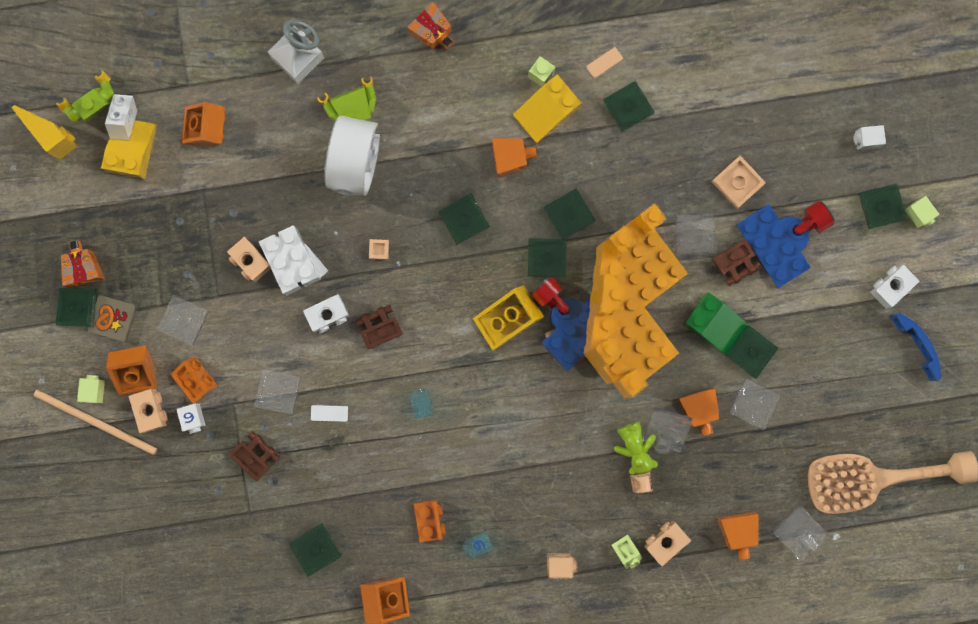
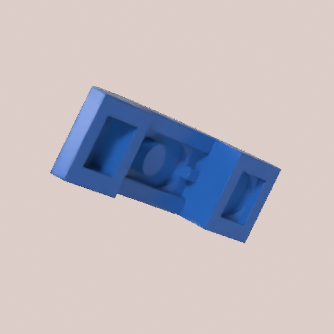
(932, 365)

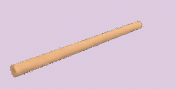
(95, 422)

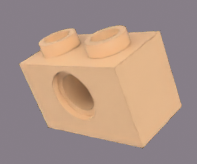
(244, 249)
(140, 402)
(678, 541)
(561, 565)

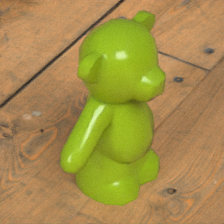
(633, 439)

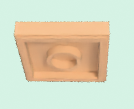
(738, 182)

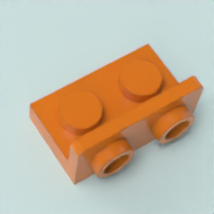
(193, 379)
(428, 521)

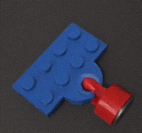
(780, 241)
(568, 319)

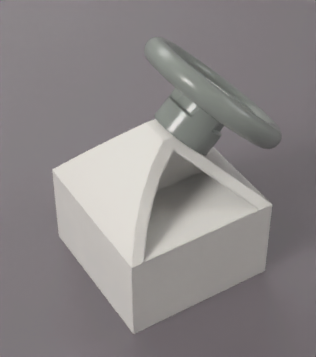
(295, 51)

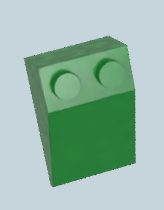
(715, 323)

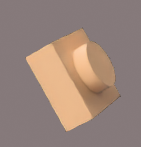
(379, 249)

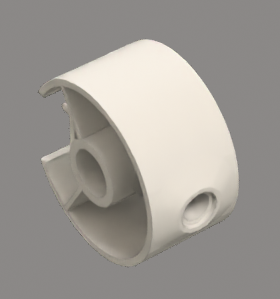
(352, 156)

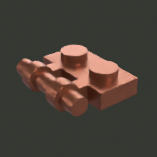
(733, 257)
(381, 332)
(250, 460)

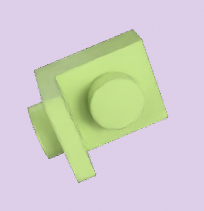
(627, 552)

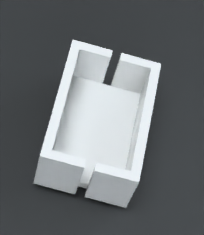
(289, 260)

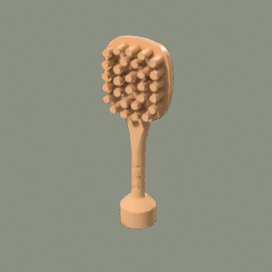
(853, 482)

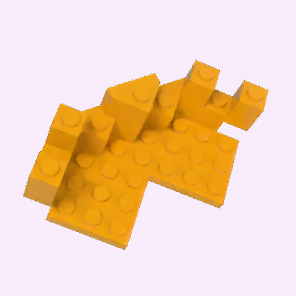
(627, 276)

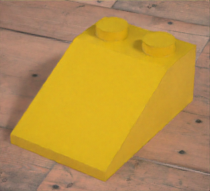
(547, 109)
(53, 139)
(132, 155)
(508, 317)

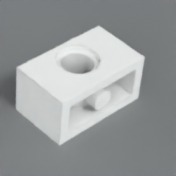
(121, 117)
(904, 283)
(315, 314)

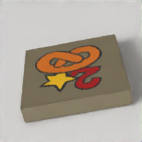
(113, 318)

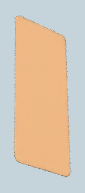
(604, 62)

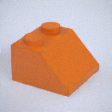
(203, 124)
(131, 370)
(385, 600)

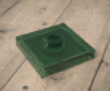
(628, 106)
(882, 206)
(569, 214)
(464, 219)
(547, 257)
(76, 307)
(751, 351)
(315, 549)

